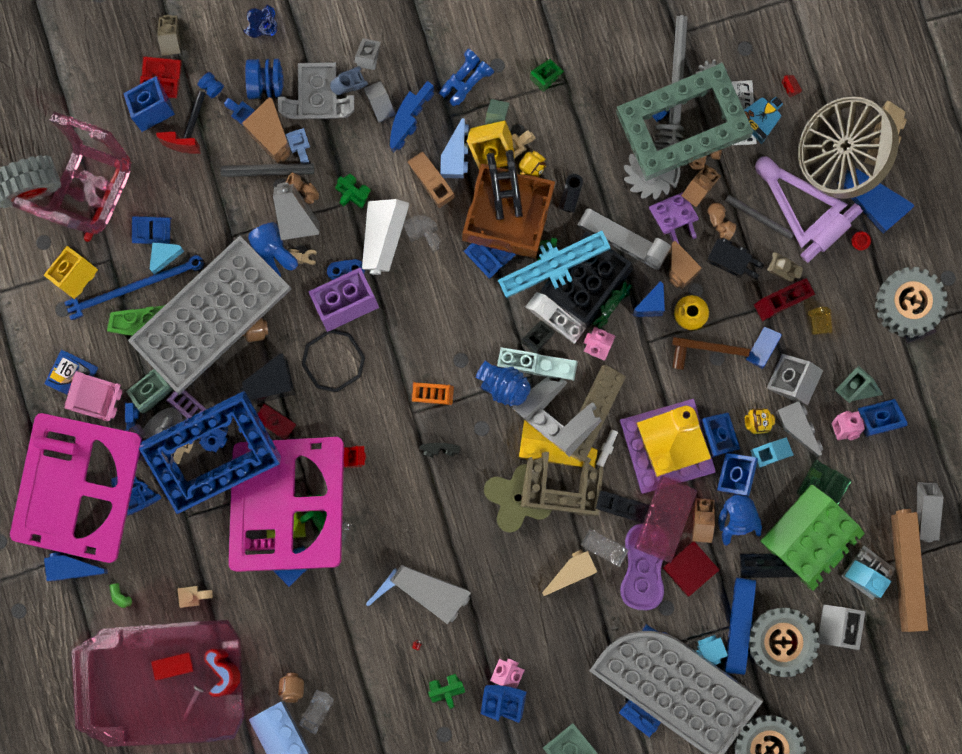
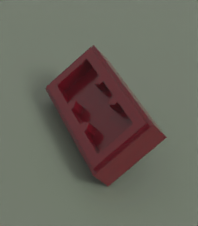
(276, 422)

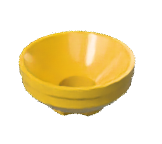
(686, 321)

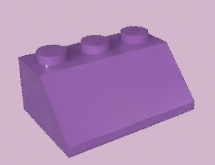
(343, 299)

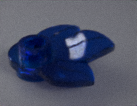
(259, 20)

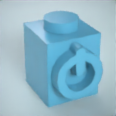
(712, 649)

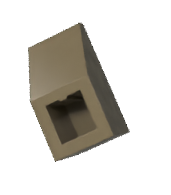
(169, 35)

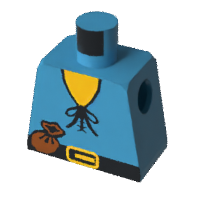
(763, 117)

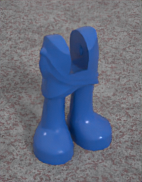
(463, 88)

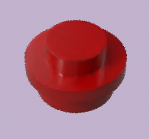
(861, 240)

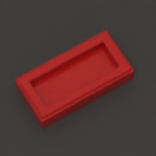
(172, 666)

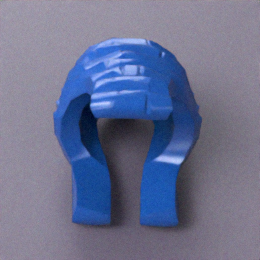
(504, 384)
(743, 518)

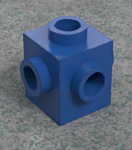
(214, 440)

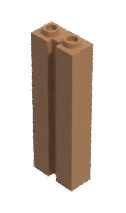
(909, 571)

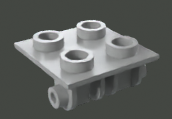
(874, 562)

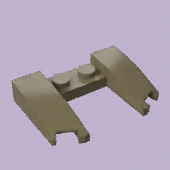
(538, 497)

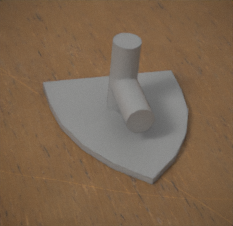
(162, 421)

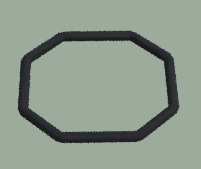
(348, 382)

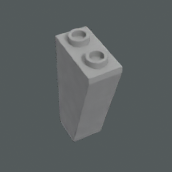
(431, 592)

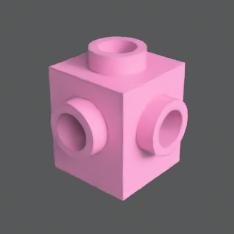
(598, 343)
(848, 425)
(507, 673)

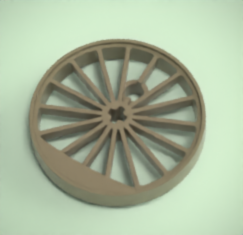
(849, 147)

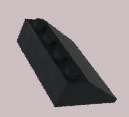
(591, 285)

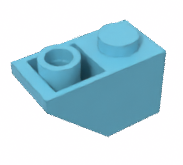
(772, 452)

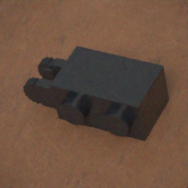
(733, 259)

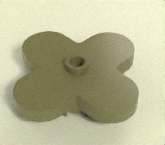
(503, 492)

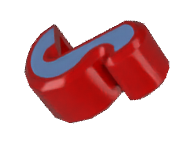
(226, 671)

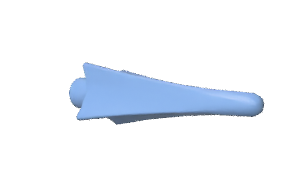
(385, 587)

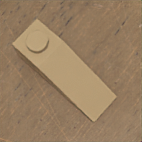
(574, 570)

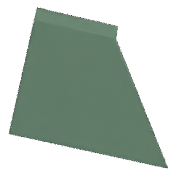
(858, 386)

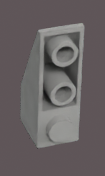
(795, 423)

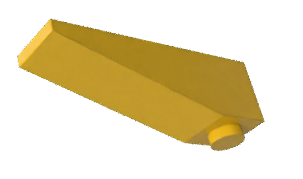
(535, 444)

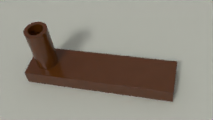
(682, 344)

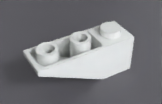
(555, 317)

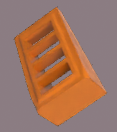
(448, 393)

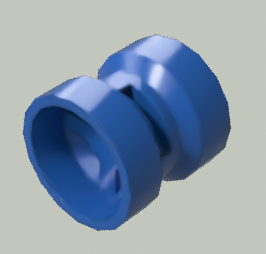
(210, 85)

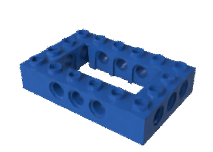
(185, 494)

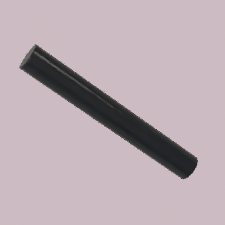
(194, 114)

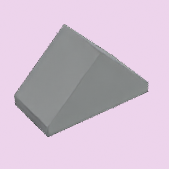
(379, 101)

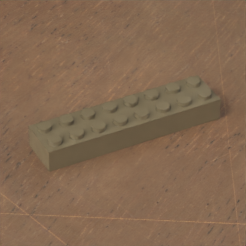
(602, 395)

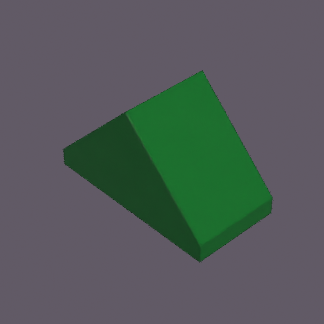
(545, 74)

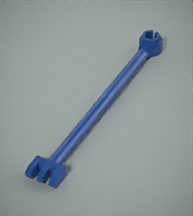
(78, 307)

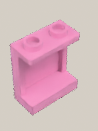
(93, 397)

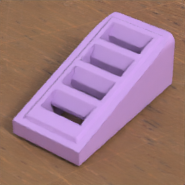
(186, 395)

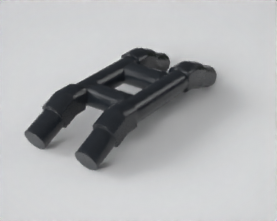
(499, 195)

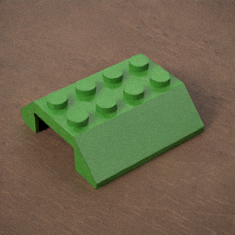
(812, 536)

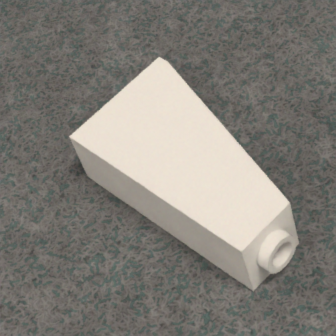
(382, 233)

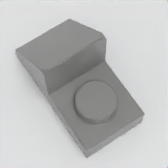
(367, 54)

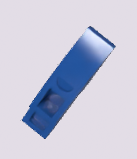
(404, 121)

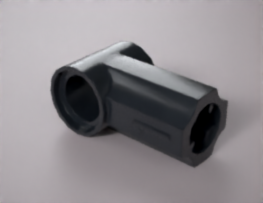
(570, 195)

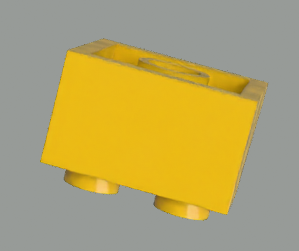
(490, 139)
(71, 272)

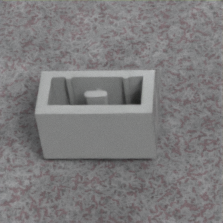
(841, 627)

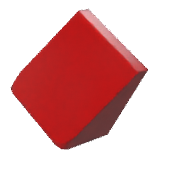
(791, 85)

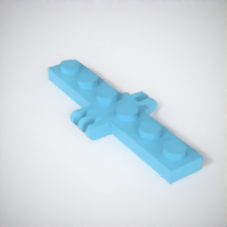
(554, 264)

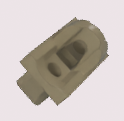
(784, 268)

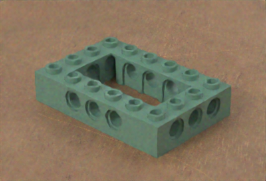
(659, 162)

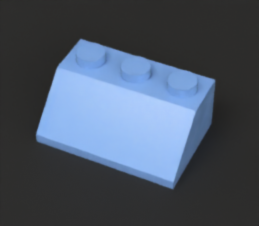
(278, 731)

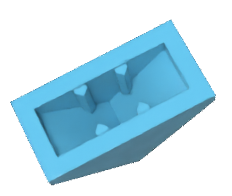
(162, 255)

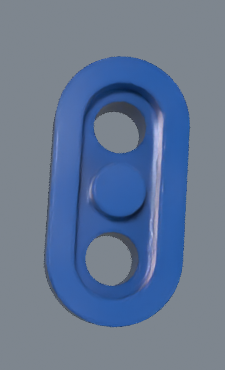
(344, 266)

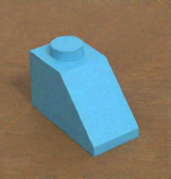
(868, 579)

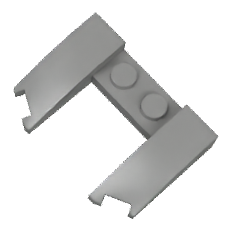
(565, 437)

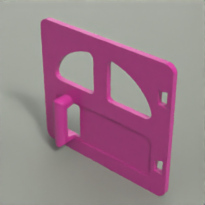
(54, 488)
(270, 504)

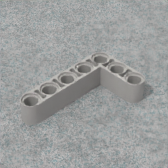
(625, 240)

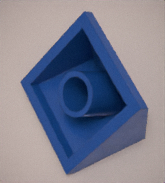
(652, 304)
(882, 417)
(720, 434)

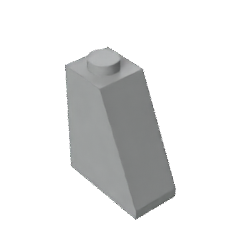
(929, 511)

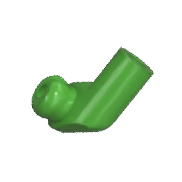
(118, 598)

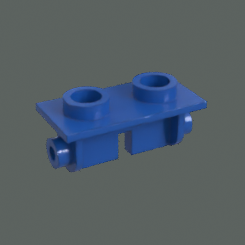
(640, 718)

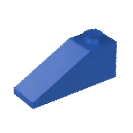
(66, 567)

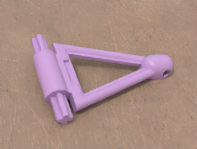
(826, 228)

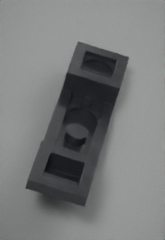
(622, 506)

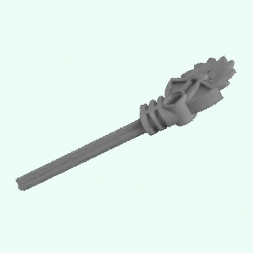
(668, 134)

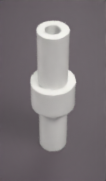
(607, 448)

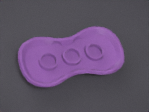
(643, 583)

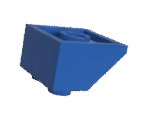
(148, 104)
(737, 474)

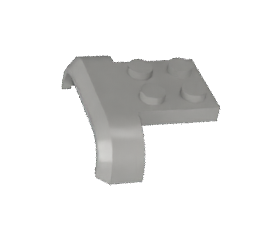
(315, 95)

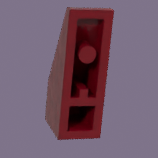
(784, 299)

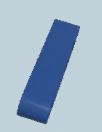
(740, 626)

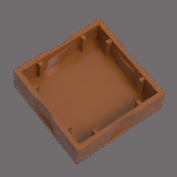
(512, 234)

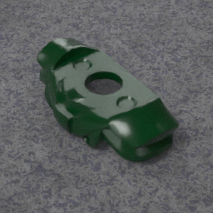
(611, 304)

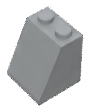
(293, 213)

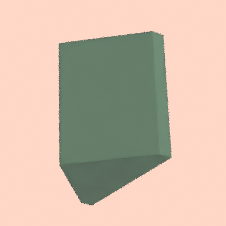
(149, 391)

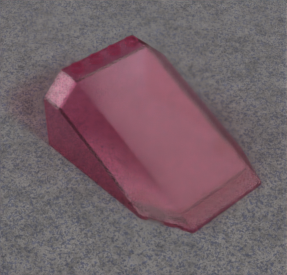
(126, 706)

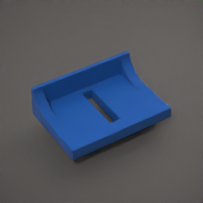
(141, 229)

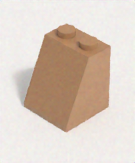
(267, 130)

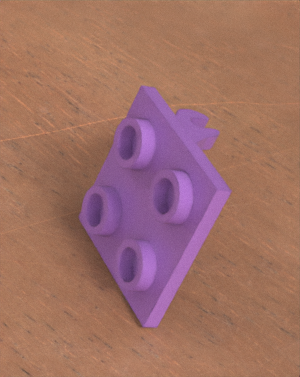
(674, 213)

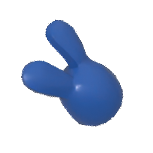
(268, 244)

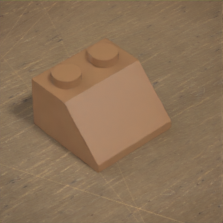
(681, 266)

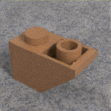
(701, 185)
(703, 520)

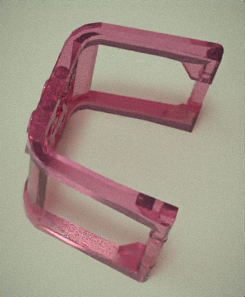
(121, 161)

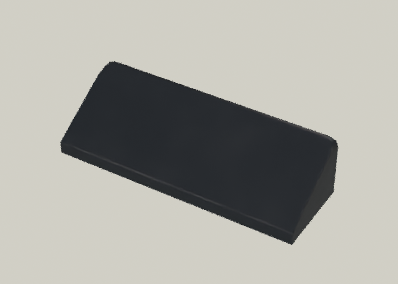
(764, 566)

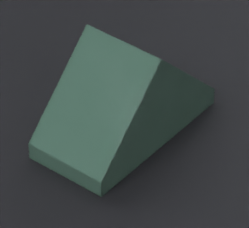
(496, 111)

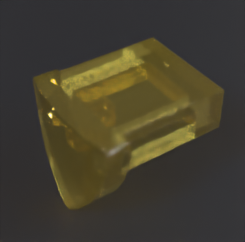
(821, 320)

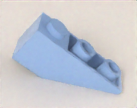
(453, 155)

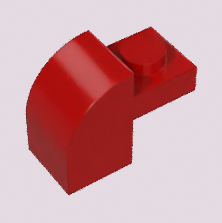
(354, 456)

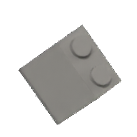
(795, 379)

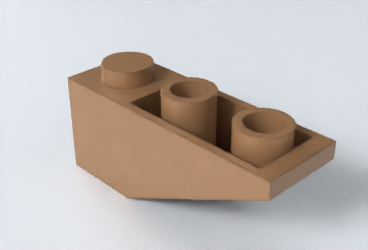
(431, 179)

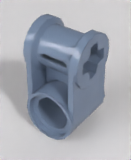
(348, 81)

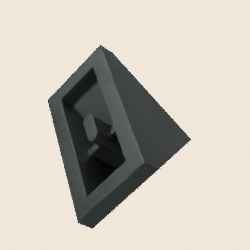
(537, 337)

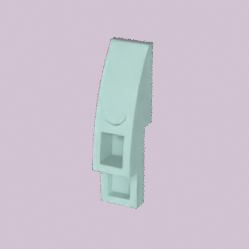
(537, 364)

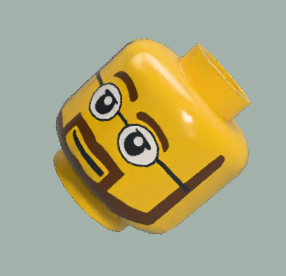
(532, 164)
(759, 421)

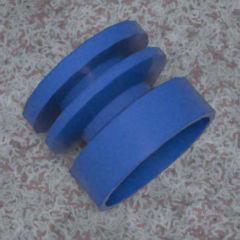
(265, 78)

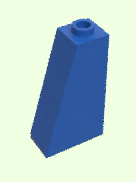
(880, 203)

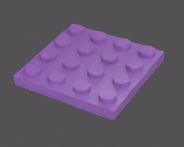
(642, 465)

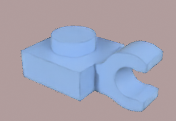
(298, 143)

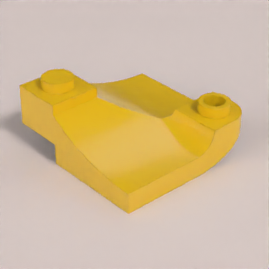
(673, 440)

